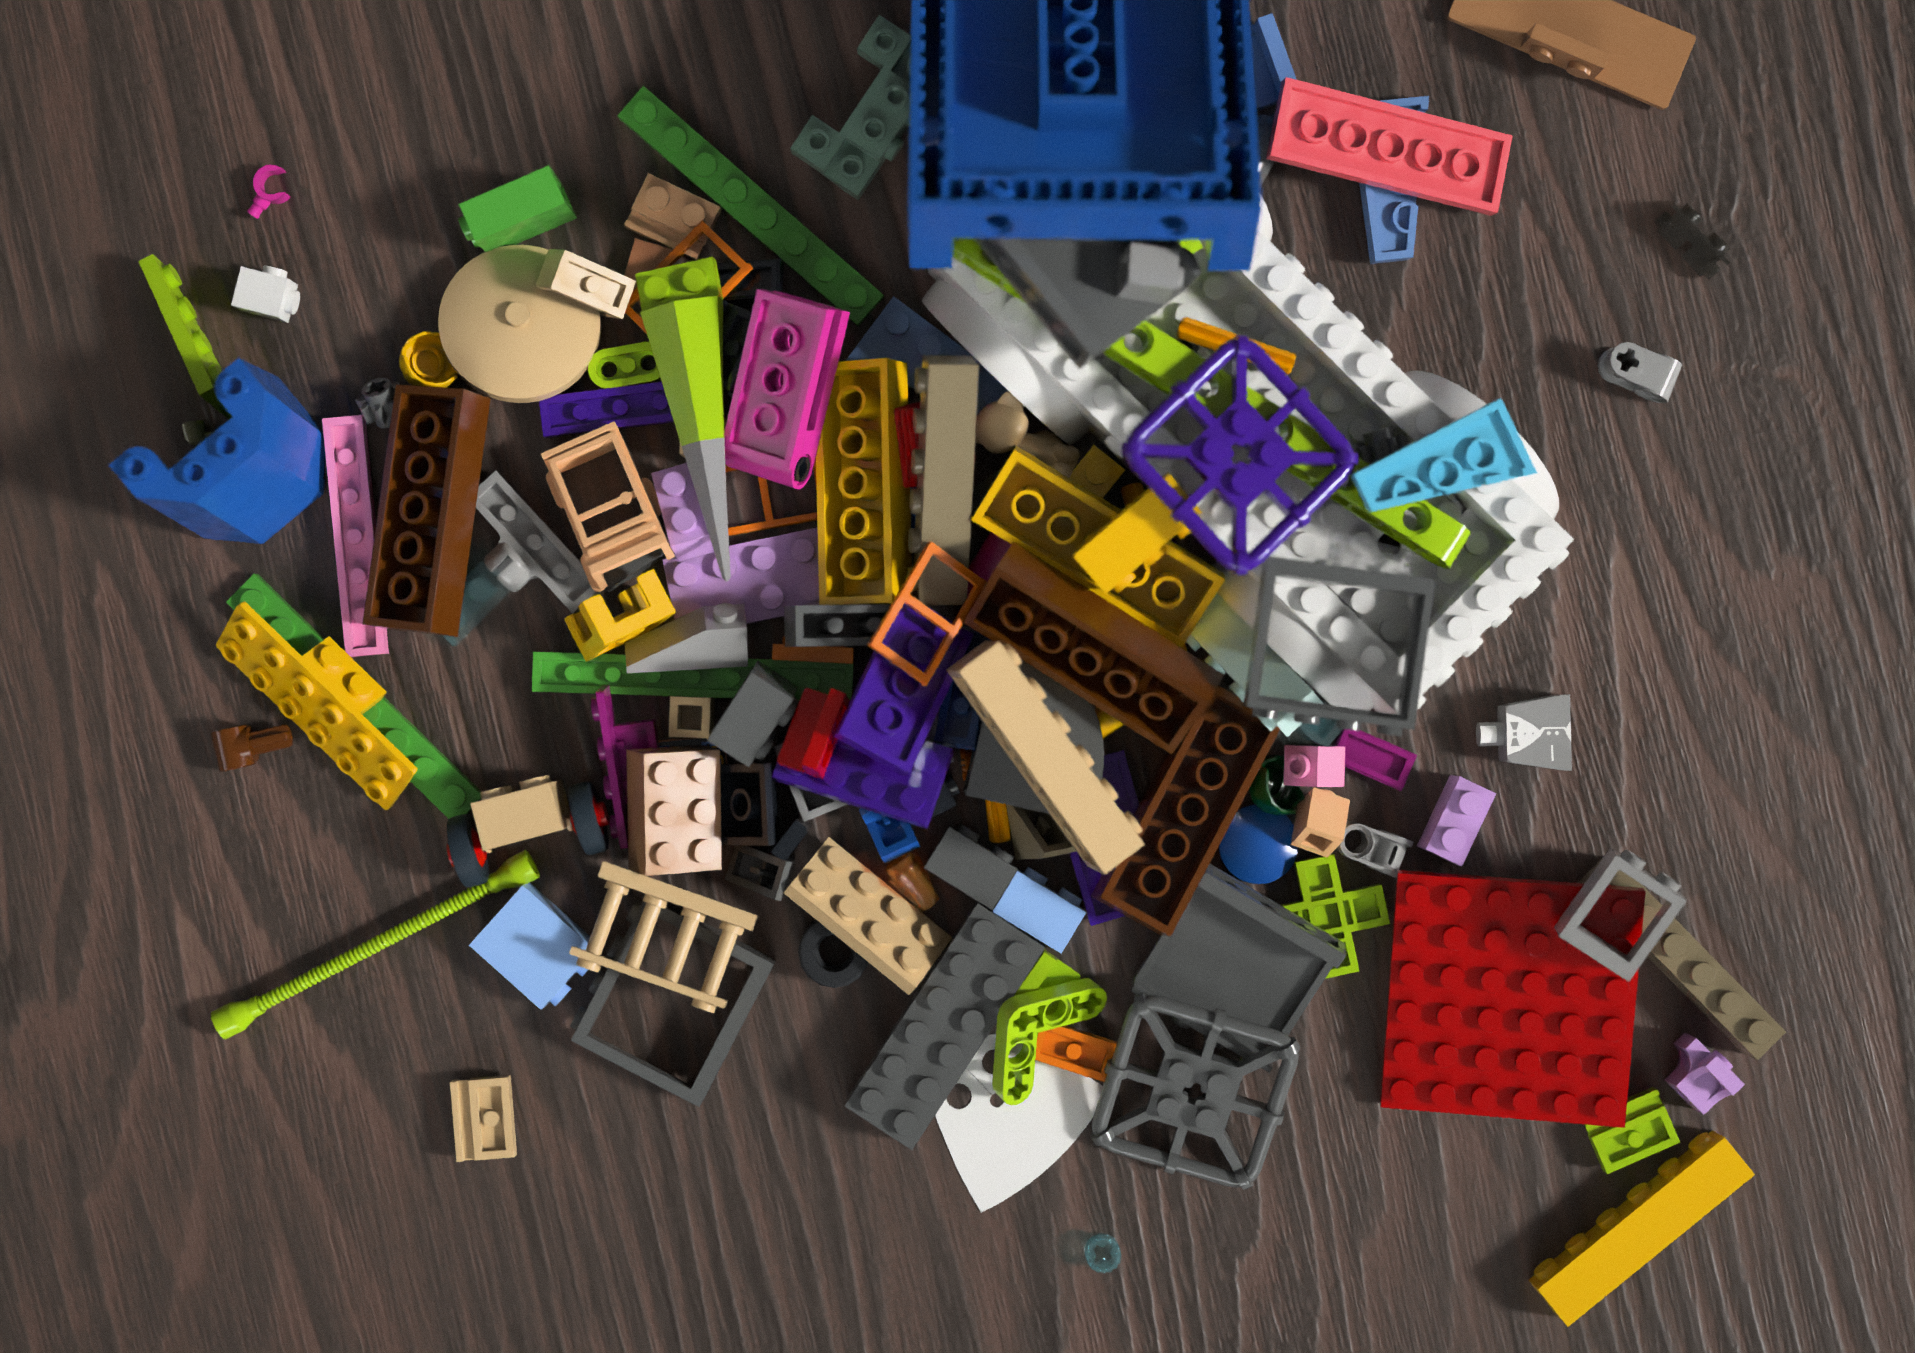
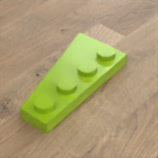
(184, 328)

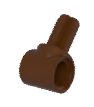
(241, 745)

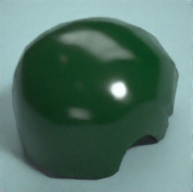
(1268, 788)

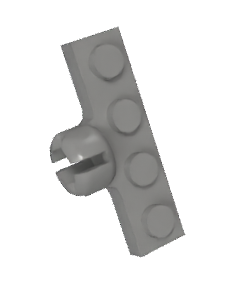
(528, 546)

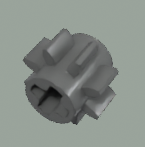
(377, 401)
(1380, 444)

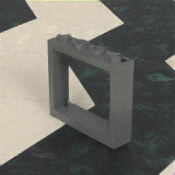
(1345, 717)
(604, 983)

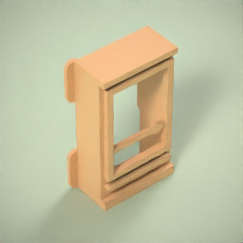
(621, 542)

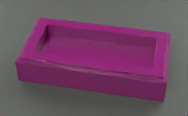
(1375, 758)

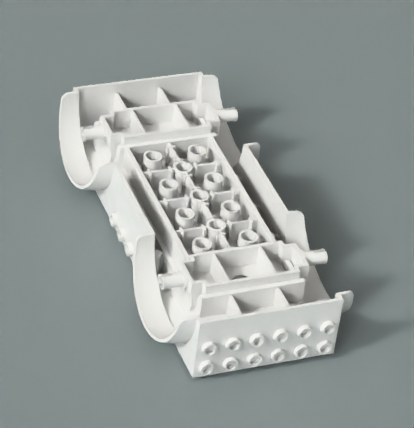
(1332, 635)

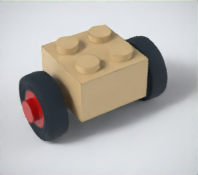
(521, 815)

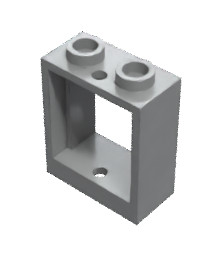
(1569, 924)

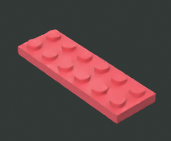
(1389, 146)

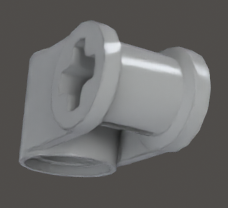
(1646, 372)
(1377, 848)

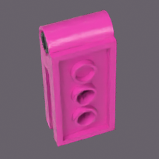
(783, 387)

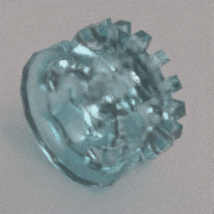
(1103, 1265)

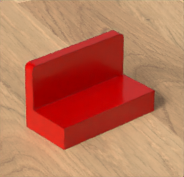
(811, 732)

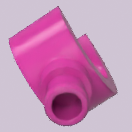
(262, 199)

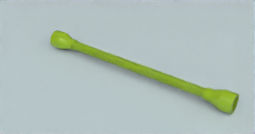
(240, 1014)

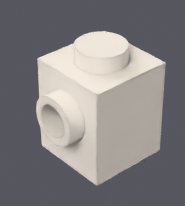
(266, 293)

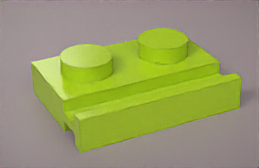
(1645, 1133)

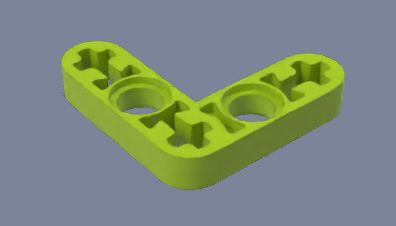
(1078, 1002)

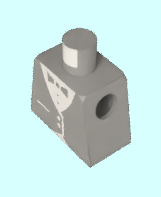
(1531, 732)

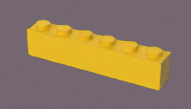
(1640, 1226)

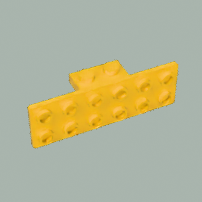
(324, 697)

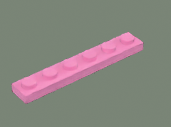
(352, 528)

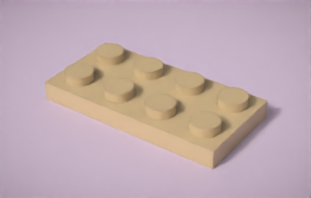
(868, 915)

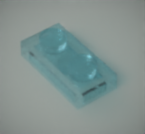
(480, 597)

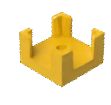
(644, 607)

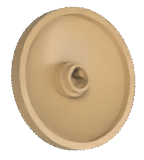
(509, 333)

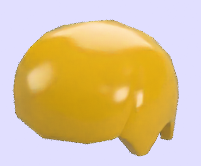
(425, 361)

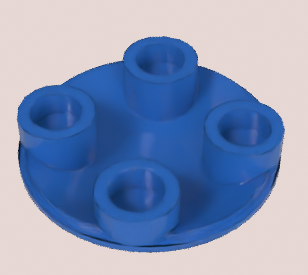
(1258, 846)

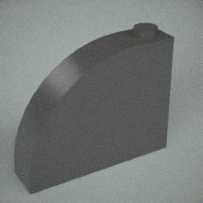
(994, 775)

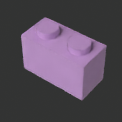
(681, 512)
(1456, 819)

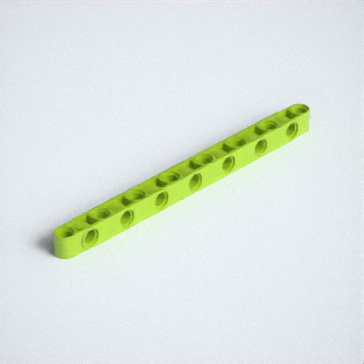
(1166, 361)

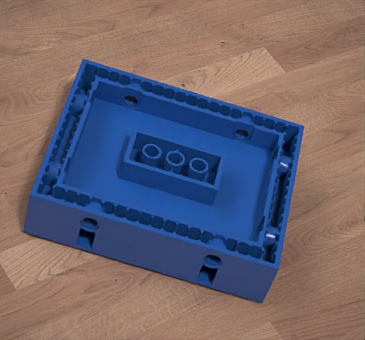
(1083, 124)

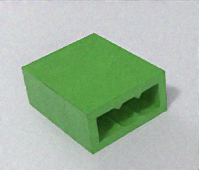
(516, 211)

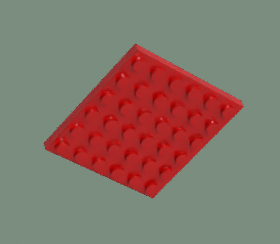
(1503, 1010)

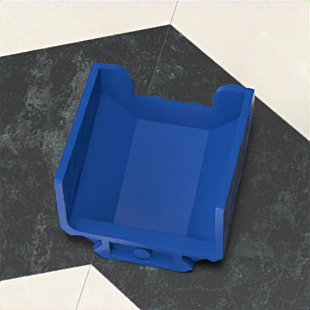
(244, 475)

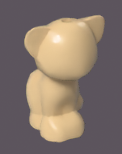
(1005, 425)

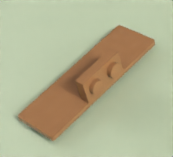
(1588, 40)

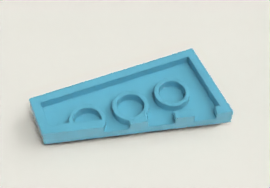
(1457, 457)

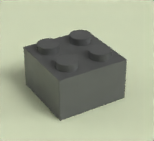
(753, 713)

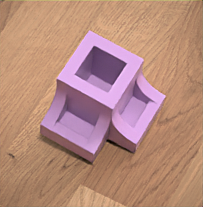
(1702, 1076)

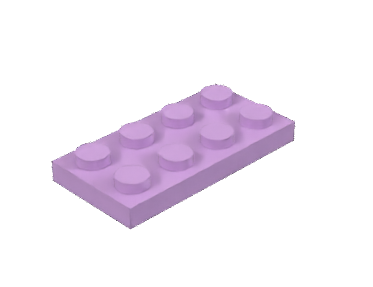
(763, 577)

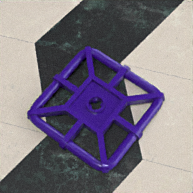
(1212, 454)

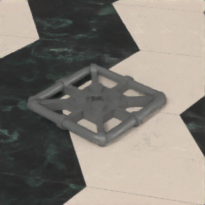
(1206, 1113)

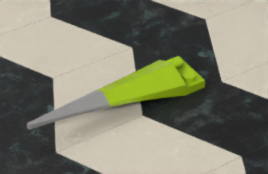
(686, 337)

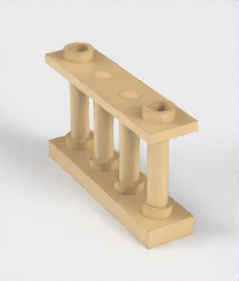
(656, 897)

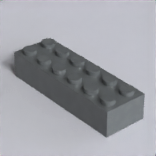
(944, 1025)

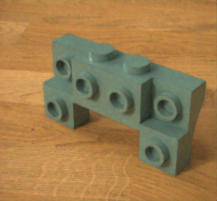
(876, 124)

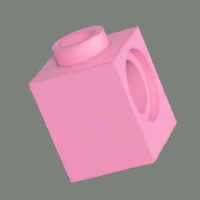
(1314, 766)

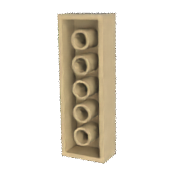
(1046, 756)

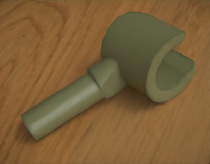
(195, 432)

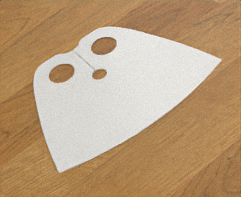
(1014, 1144)

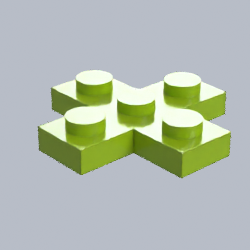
(1337, 910)

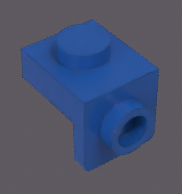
(889, 835)

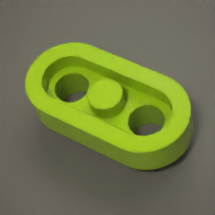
(628, 363)

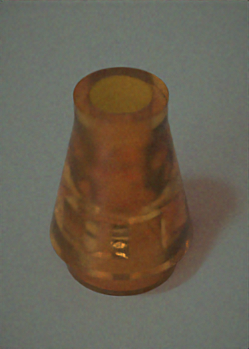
(912, 880)

